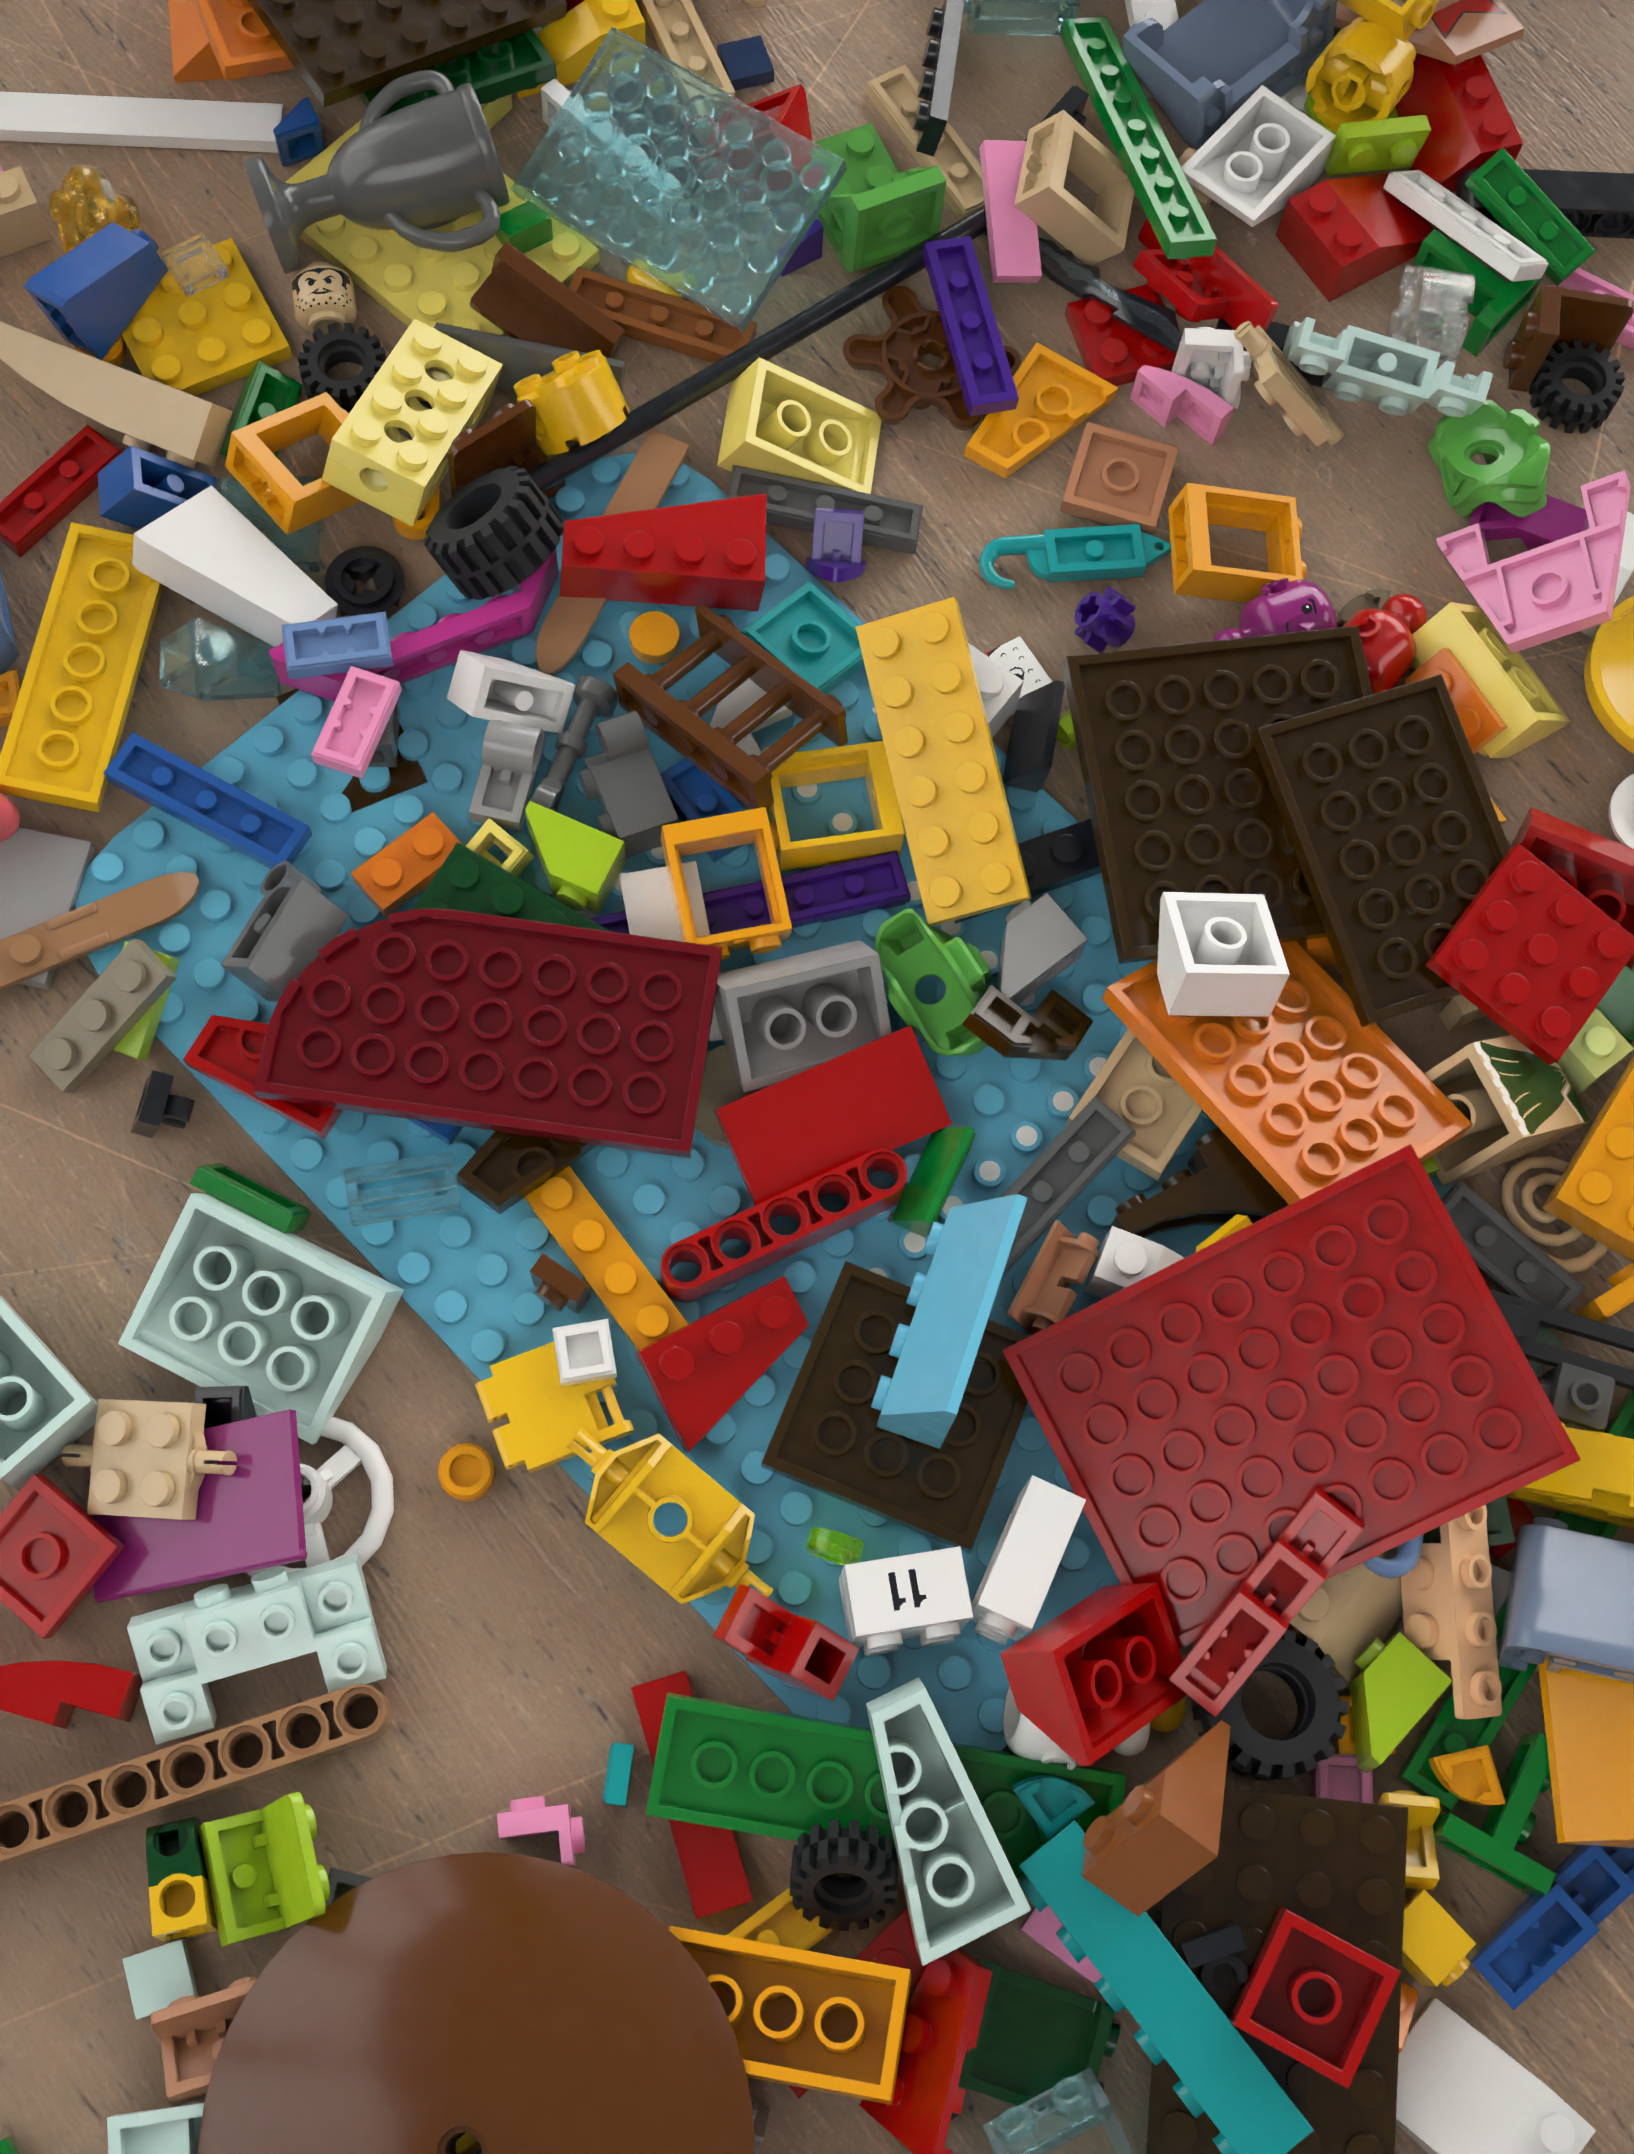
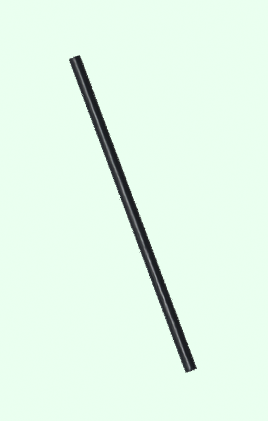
(765, 346)

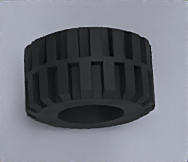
(494, 533)
(1316, 1720)

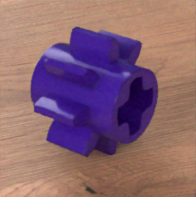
(1104, 619)

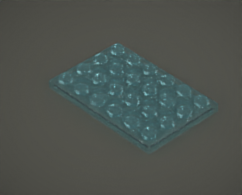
(679, 178)

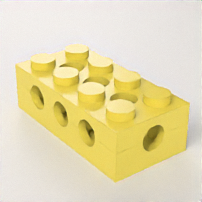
(370, 454)

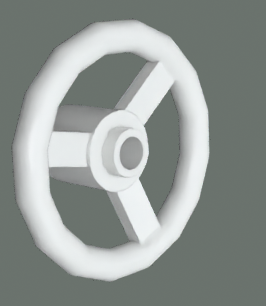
(356, 1450)

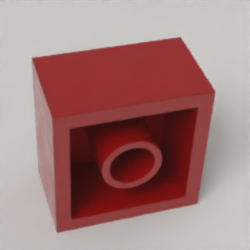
(1314, 1997)

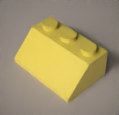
(1499, 674)

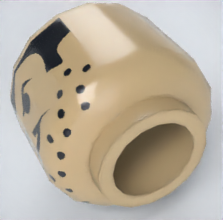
(323, 297)

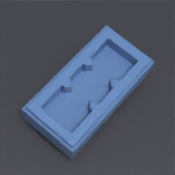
(336, 645)

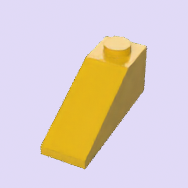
(580, 33)

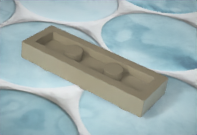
(102, 1016)

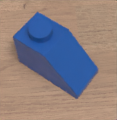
(146, 486)

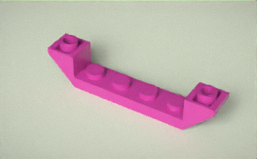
(439, 645)

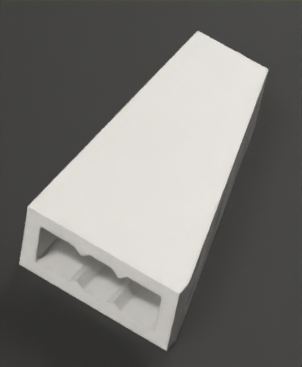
(228, 568)

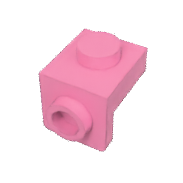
(533, 1818)

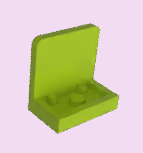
(1374, 143)
(264, 1869)

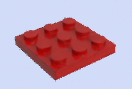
(1533, 954)

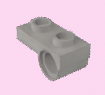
(507, 773)

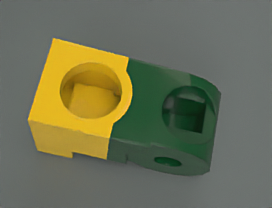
(178, 1882)

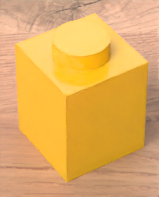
(1432, 1941)

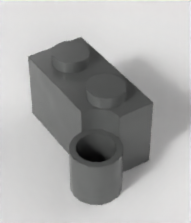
(627, 785)
(283, 932)

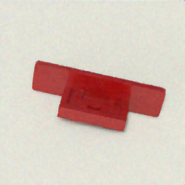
(1204, 285)

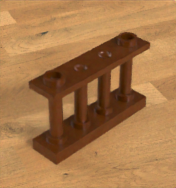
(715, 748)

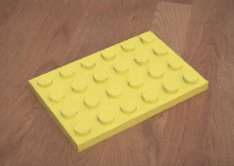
(425, 281)

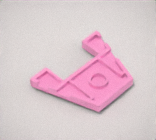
(1554, 585)

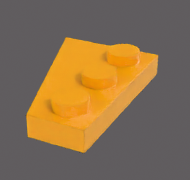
(1051, 403)

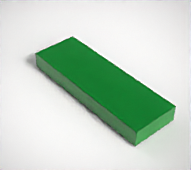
(1529, 215)

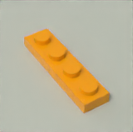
(605, 1259)

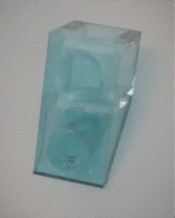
(216, 664)

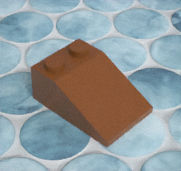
(1162, 1827)

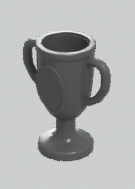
(397, 174)

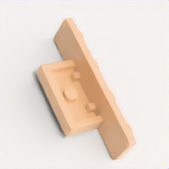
(1452, 1613)

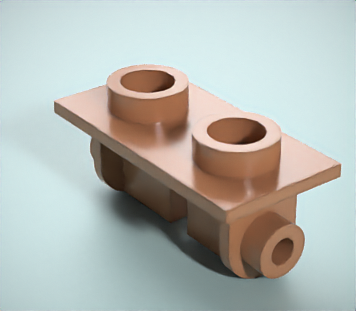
(1045, 1290)

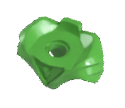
(1513, 454)
(914, 951)

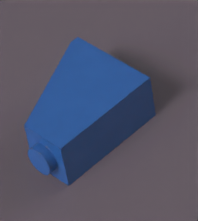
(98, 287)

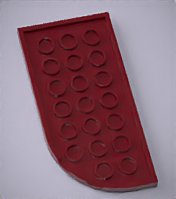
(501, 1029)

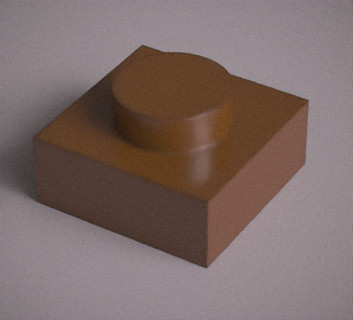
(558, 1285)

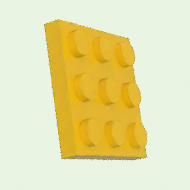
(206, 336)

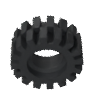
(335, 349)
(1587, 367)
(844, 1898)

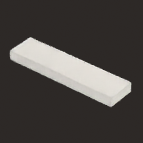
(1466, 225)

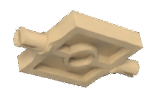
(1284, 384)
(147, 1459)

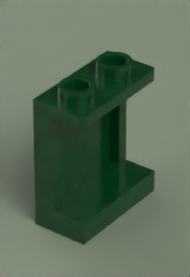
(1035, 2037)

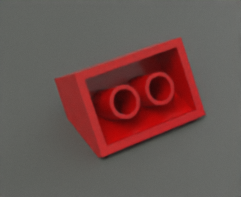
(1464, 117)
(1586, 861)
(1097, 1670)

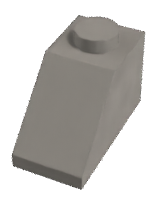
(1036, 947)

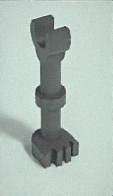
(593, 699)

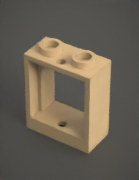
(1063, 145)

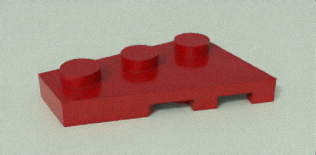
(230, 1055)

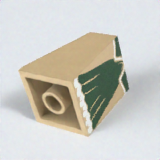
(1509, 1099)

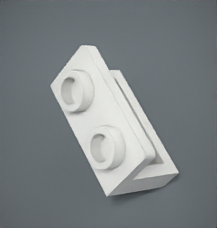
(1214, 361)

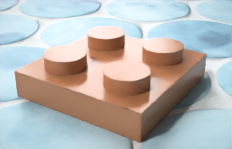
(1119, 478)

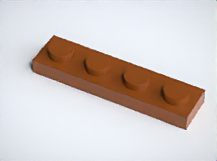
(661, 317)

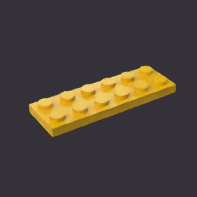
(80, 672)
(943, 762)

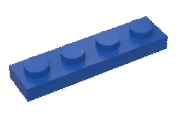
(207, 802)

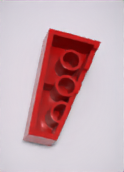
(670, 555)

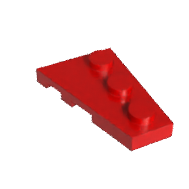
(720, 1356)
(937, 2034)

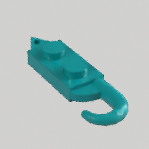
(1077, 554)

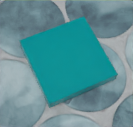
(810, 637)

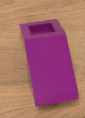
(1545, 526)

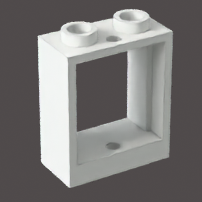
(1025, 1561)

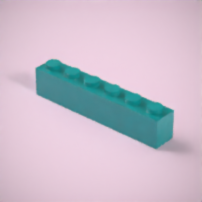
(1168, 2003)

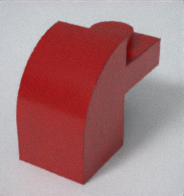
(786, 1644)

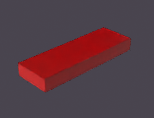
(54, 490)

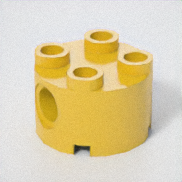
(1360, 74)
(574, 401)

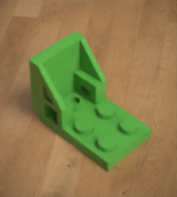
(874, 207)

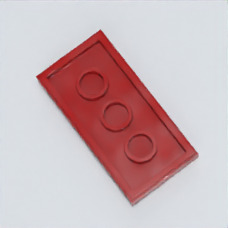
(833, 1114)

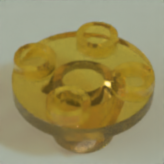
(89, 205)

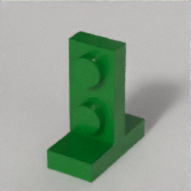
(1494, 299)
(1506, 1823)

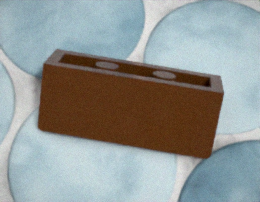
(540, 308)

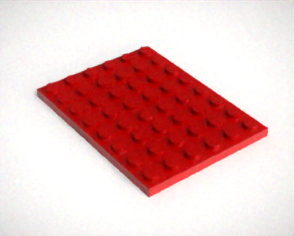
(1287, 1360)

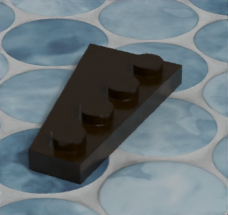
(516, 1165)

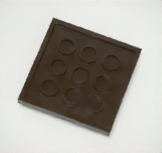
(831, 1433)

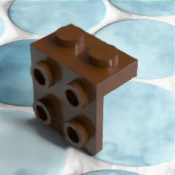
(1562, 316)
(498, 444)

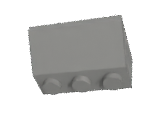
(800, 1011)

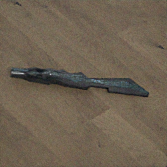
(1085, 281)

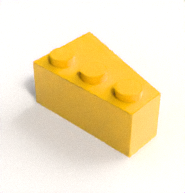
(1593, 1487)

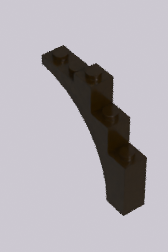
(1219, 1189)

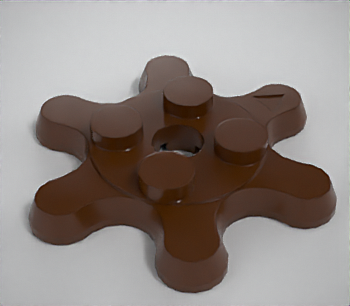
(896, 357)

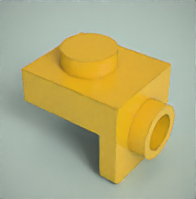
(1421, 1854)

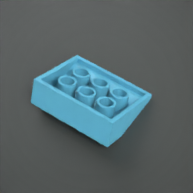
(948, 1319)

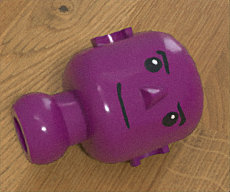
(1284, 609)

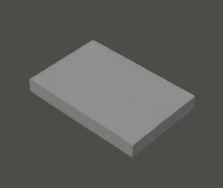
(39, 882)

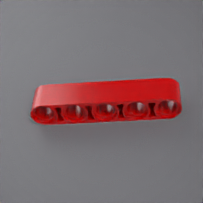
(797, 1203)

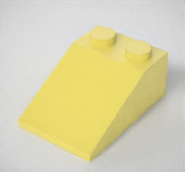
(798, 430)

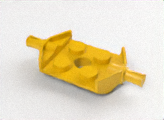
(622, 1510)

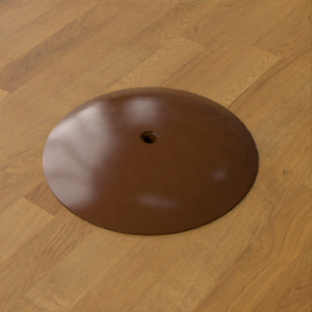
(482, 2006)

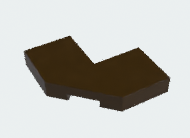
(1011, 1031)

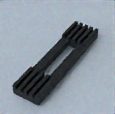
(1524, 1322)

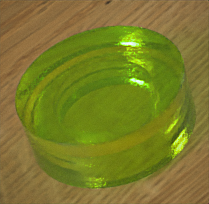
(834, 1546)

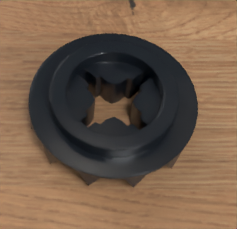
(363, 564)

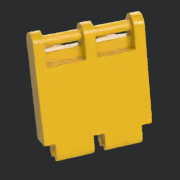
(543, 1412)

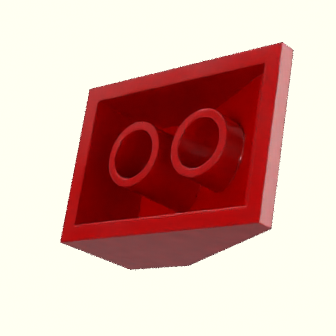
(1350, 232)

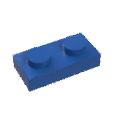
(698, 797)

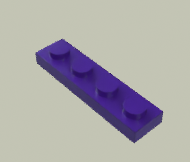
(970, 326)

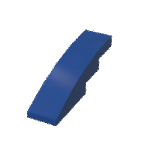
(1556, 1925)

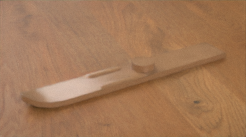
(640, 489)
(95, 926)

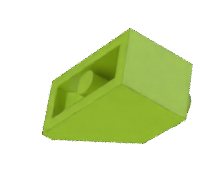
(575, 858)
(1390, 1696)

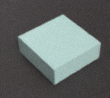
(159, 1977)

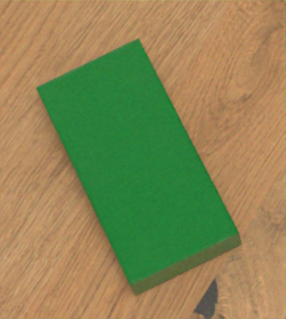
(251, 1197)

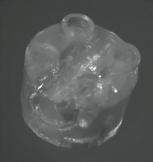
(1432, 310)

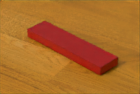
(705, 1852)

